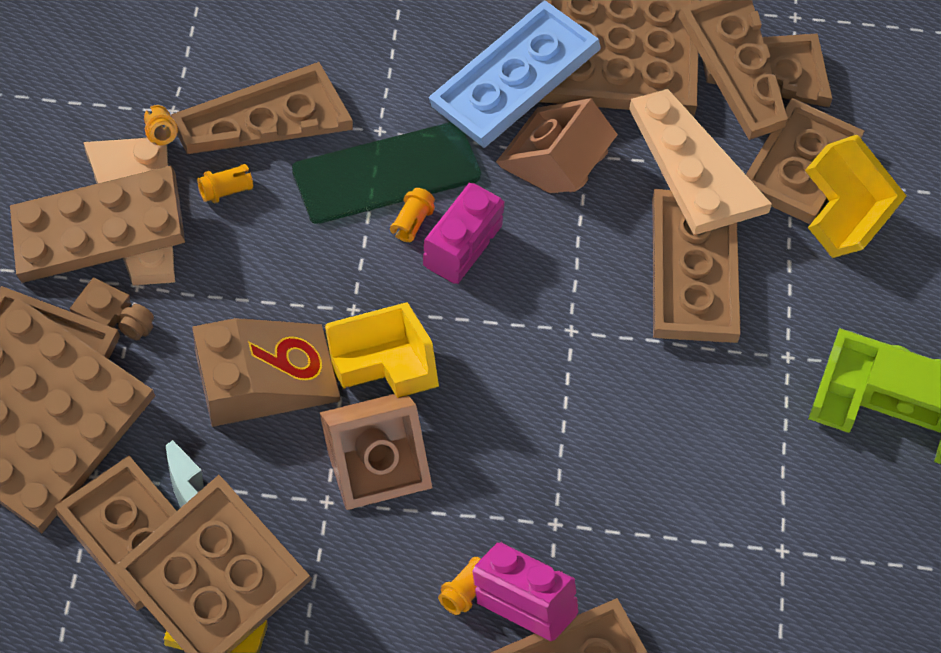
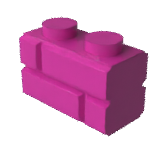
(463, 233)
(525, 591)

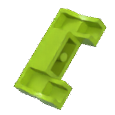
(880, 379)

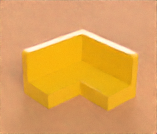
(858, 195)
(383, 345)

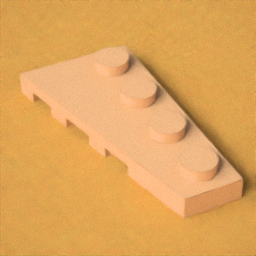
(124, 158)
(697, 170)

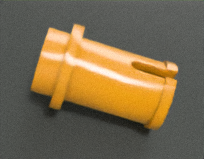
(155, 131)
(224, 183)
(417, 206)
(459, 593)

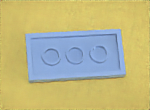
(514, 73)

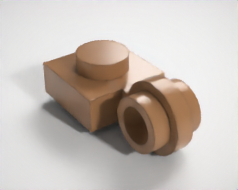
(111, 306)

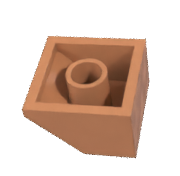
(559, 146)
(376, 450)

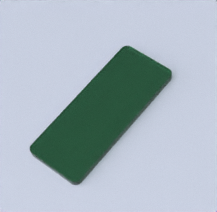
(384, 172)

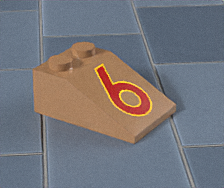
(262, 368)

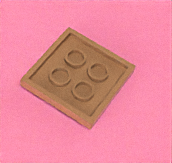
(212, 572)

